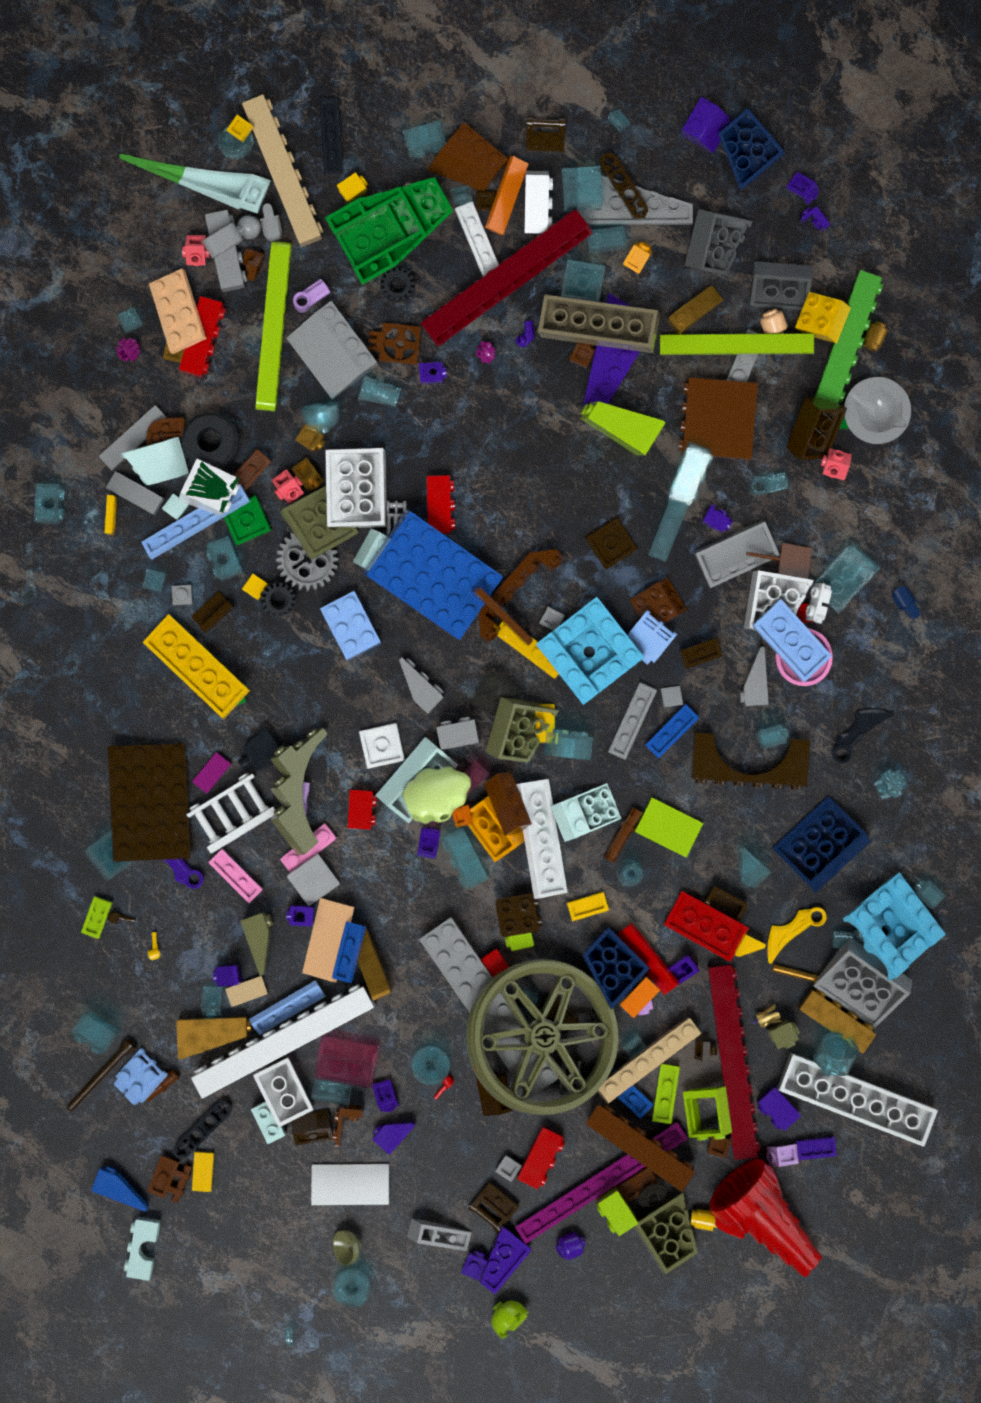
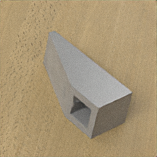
(422, 692)

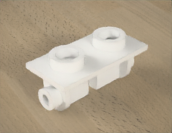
(819, 594)

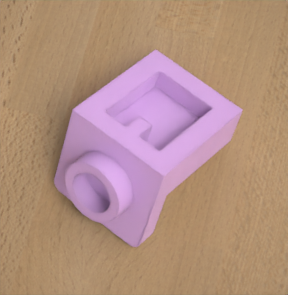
(782, 1155)

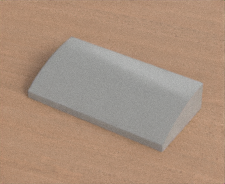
(728, 556)

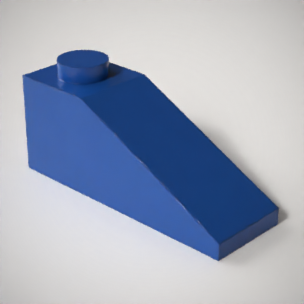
(114, 1186)

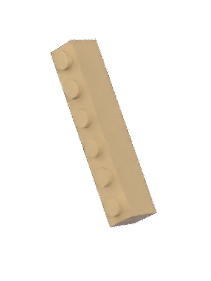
(648, 1059)

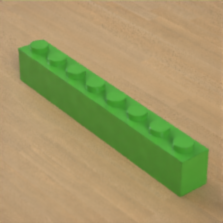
(843, 353)

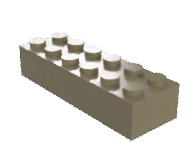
(599, 323)

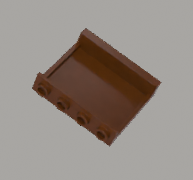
(719, 417)

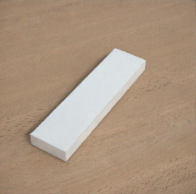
(476, 237)

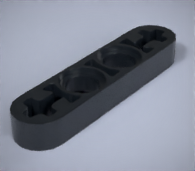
(204, 1131)

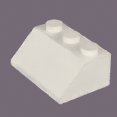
(283, 1092)

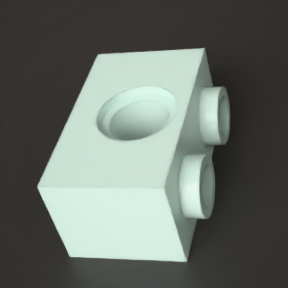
(267, 1123)

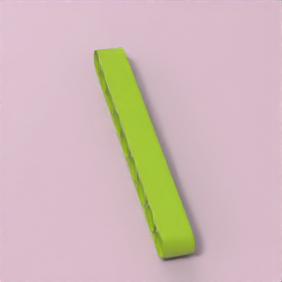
(273, 326)

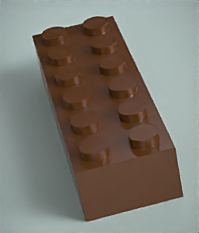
(640, 1148)

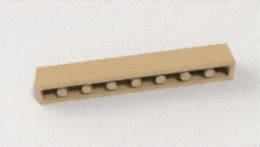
(282, 171)

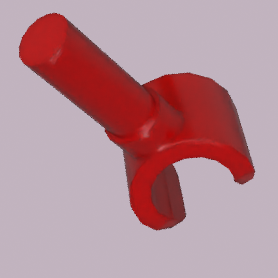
(448, 1082)

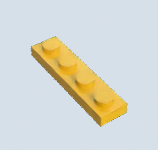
(531, 652)

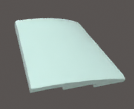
(158, 461)

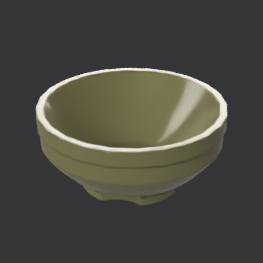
(346, 1247)

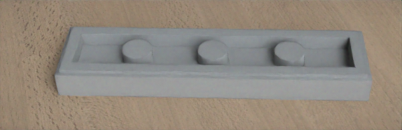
(131, 439)
(632, 721)

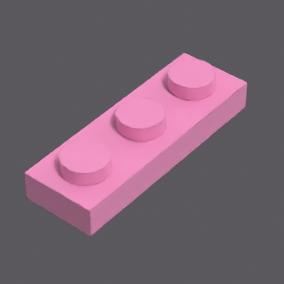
(324, 837)
(235, 875)

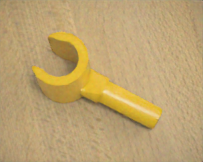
(154, 953)

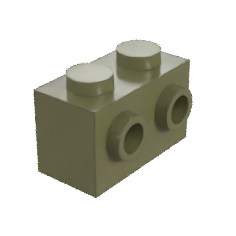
(783, 1034)

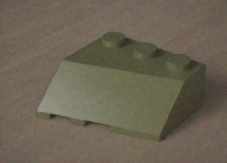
(515, 729)
(668, 1233)

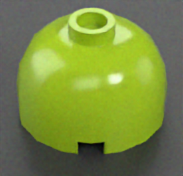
(507, 1317)

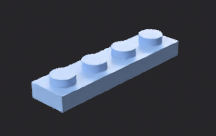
(287, 1007)

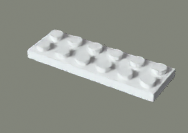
(542, 840)

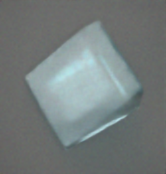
(619, 120)

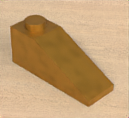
(694, 310)

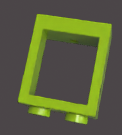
(693, 1116)

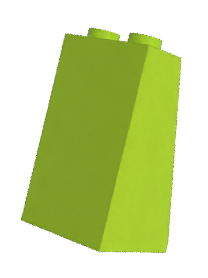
(627, 428)

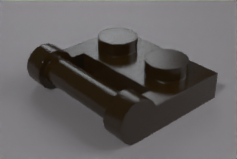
(545, 141)
(497, 1202)

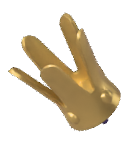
(764, 1019)

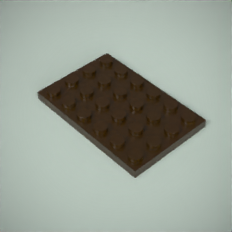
(148, 802)

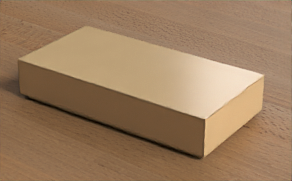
(246, 991)

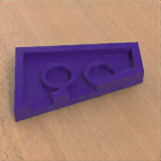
(503, 1260)

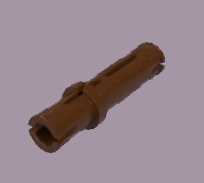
(623, 834)

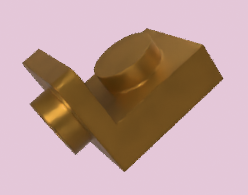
(310, 439)
(307, 475)

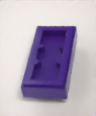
(816, 1148)

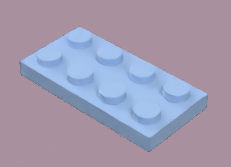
(791, 640)

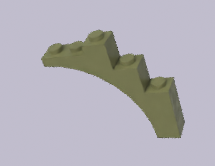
(288, 789)

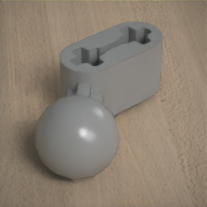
(229, 236)

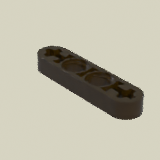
(626, 185)

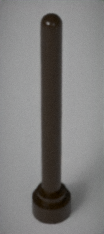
(126, 1048)

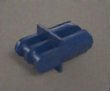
(905, 601)

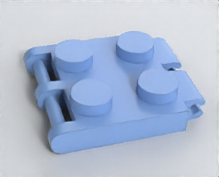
(650, 637)
(139, 1078)

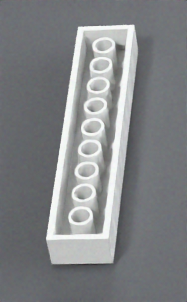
(280, 1042)

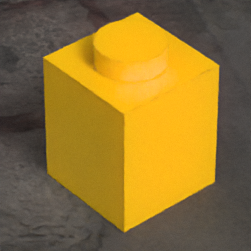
(352, 188)

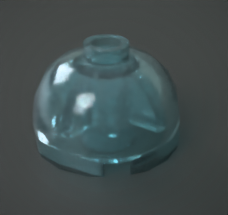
(321, 416)

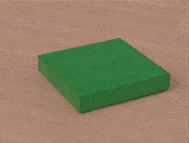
(247, 522)

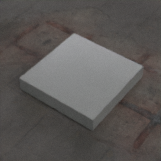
(313, 879)

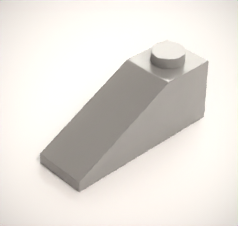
(755, 686)
(438, 1235)

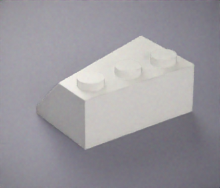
(770, 587)

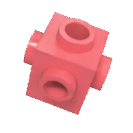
(195, 251)
(836, 464)
(287, 487)

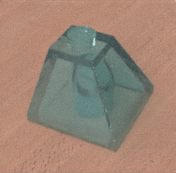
(750, 868)

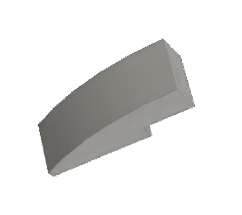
(135, 493)

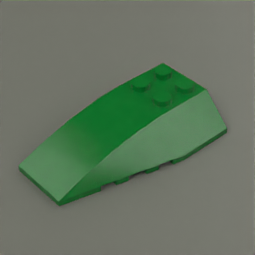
(388, 226)

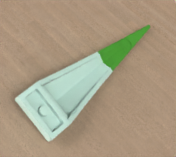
(233, 189)

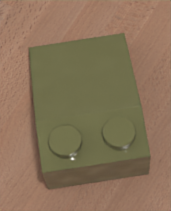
(258, 934)

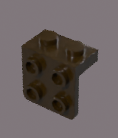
(518, 915)

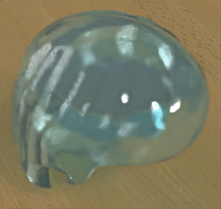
(234, 148)

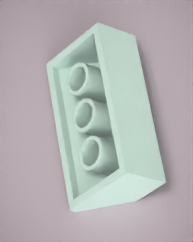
(424, 756)

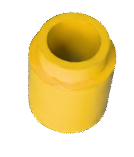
(702, 1220)

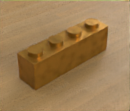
(836, 1020)

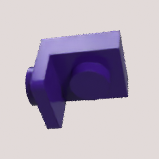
(803, 187)
(818, 219)
(385, 1096)
(474, 1264)

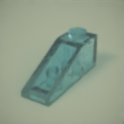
(667, 530)

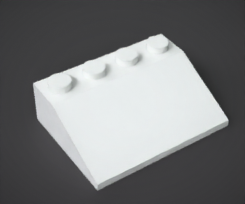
(356, 488)

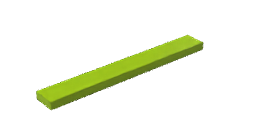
(736, 344)

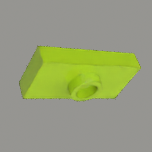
(96, 917)

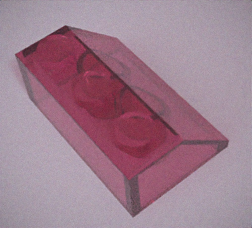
(346, 1062)

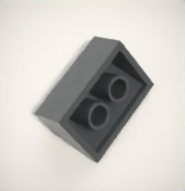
(780, 285)

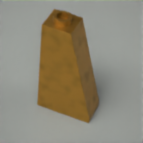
(372, 969)
(203, 1034)

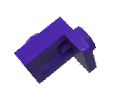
(428, 842)

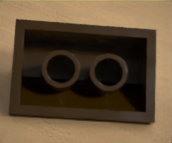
(816, 428)

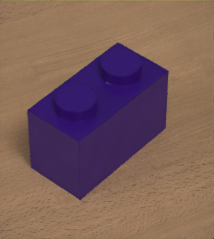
(778, 1108)

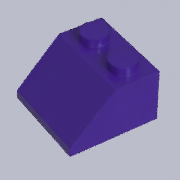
(705, 124)

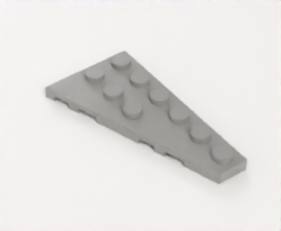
(661, 209)

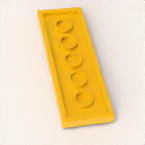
(196, 666)

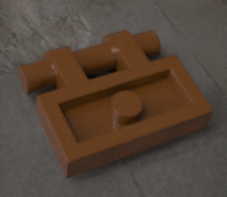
(163, 1177)

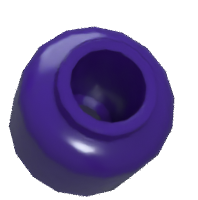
(570, 1246)

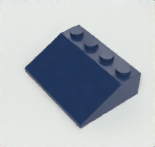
(821, 844)

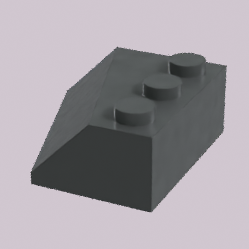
(715, 241)

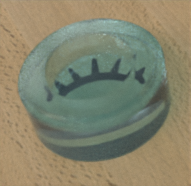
(290, 1336)

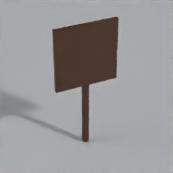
(793, 560)

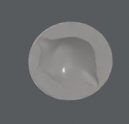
(877, 410)

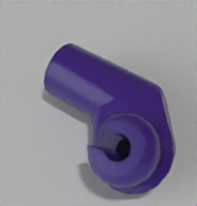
(528, 336)

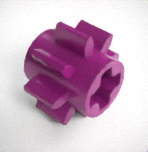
(128, 349)

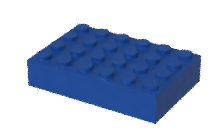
(431, 574)

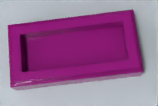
(211, 772)

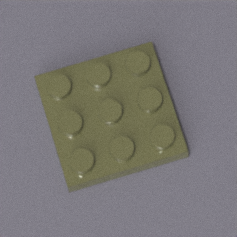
(309, 524)

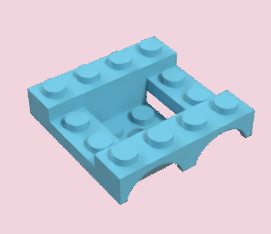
(612, 648)
(902, 914)

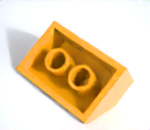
(489, 832)

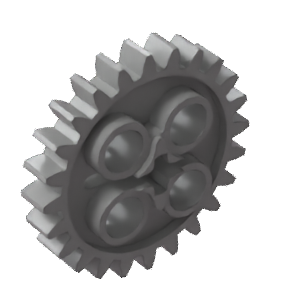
(316, 574)

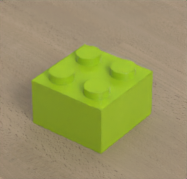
(617, 1211)

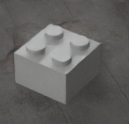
(457, 734)

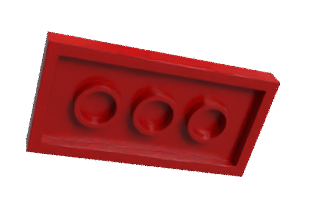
(706, 926)

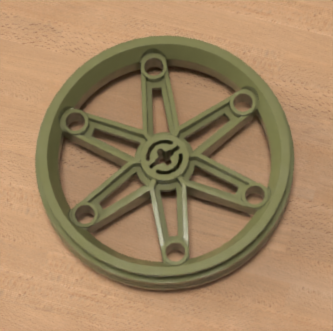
(608, 1037)

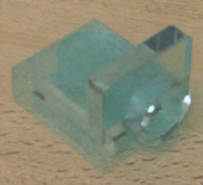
(211, 1001)

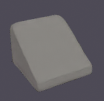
(671, 696)

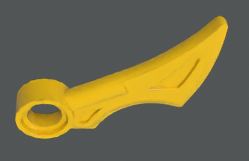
(781, 935)

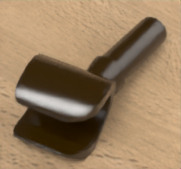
(114, 917)

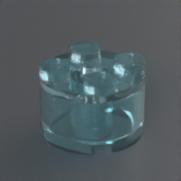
(835, 1054)
(432, 1075)
(341, 1286)

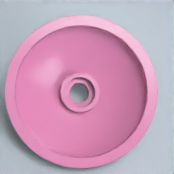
(791, 677)

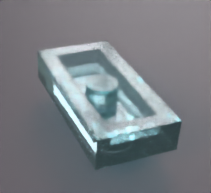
(331, 1092)

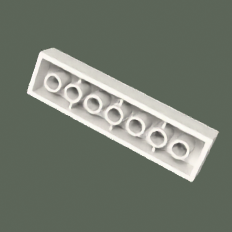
(858, 1100)

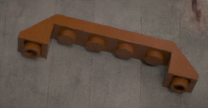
(550, 559)

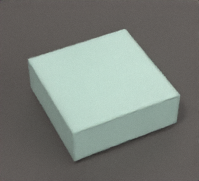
(175, 507)

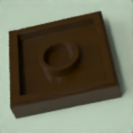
(611, 543)

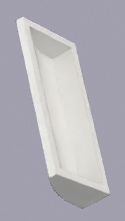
(350, 1184)

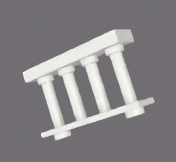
(248, 821)

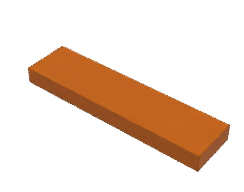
(506, 195)

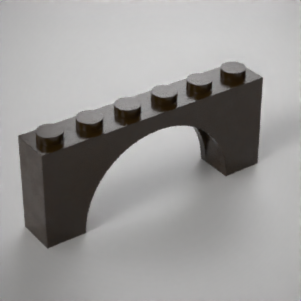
(789, 771)

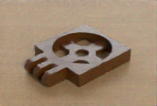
(381, 342)

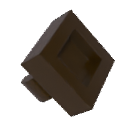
(704, 1050)

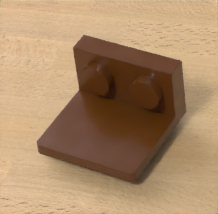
(660, 601)
(352, 1113)

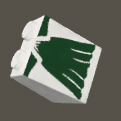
(209, 488)

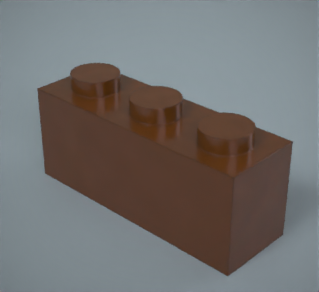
(507, 803)

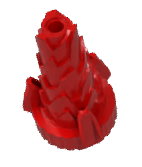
(753, 1204)

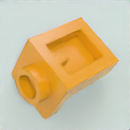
(638, 256)

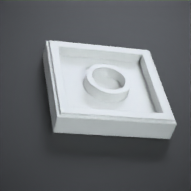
(381, 745)

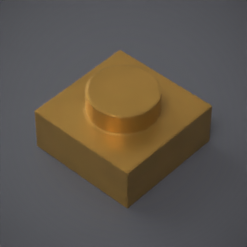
(176, 357)

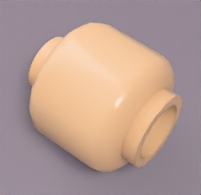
(773, 322)

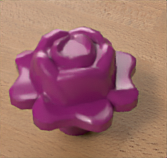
(486, 352)

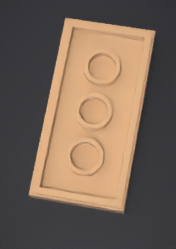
(326, 938)

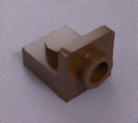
(253, 262)

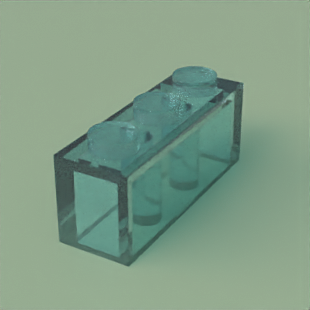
(690, 474)
(464, 858)

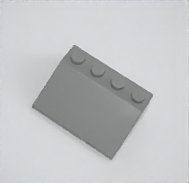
(332, 350)
(861, 984)

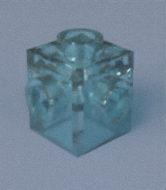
(891, 784)

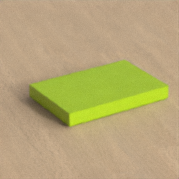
(668, 827)

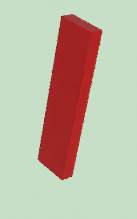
(658, 970)

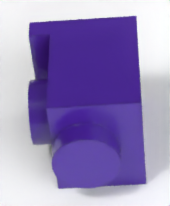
(426, 378)
(717, 519)
(308, 911)

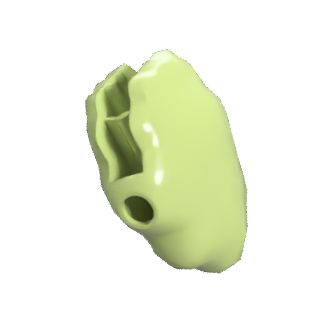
(436, 794)

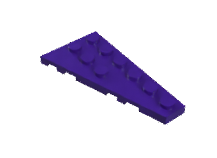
(608, 368)

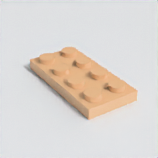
(177, 311)

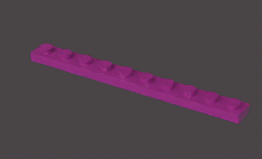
(593, 1188)

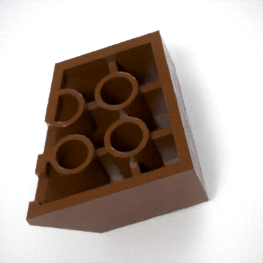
(469, 160)

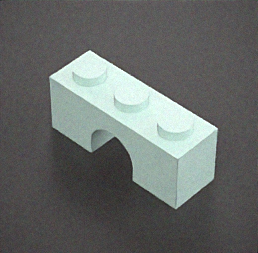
(138, 1264)

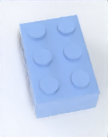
(350, 625)

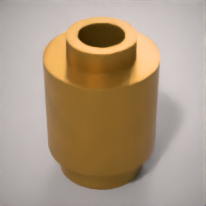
(875, 336)

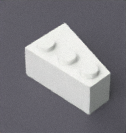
(537, 201)

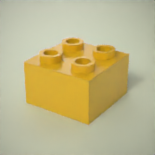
(823, 317)

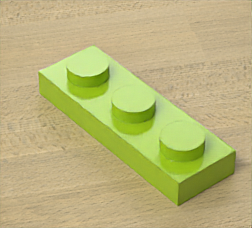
(665, 1093)

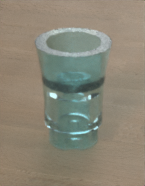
(378, 392)
(622, 873)

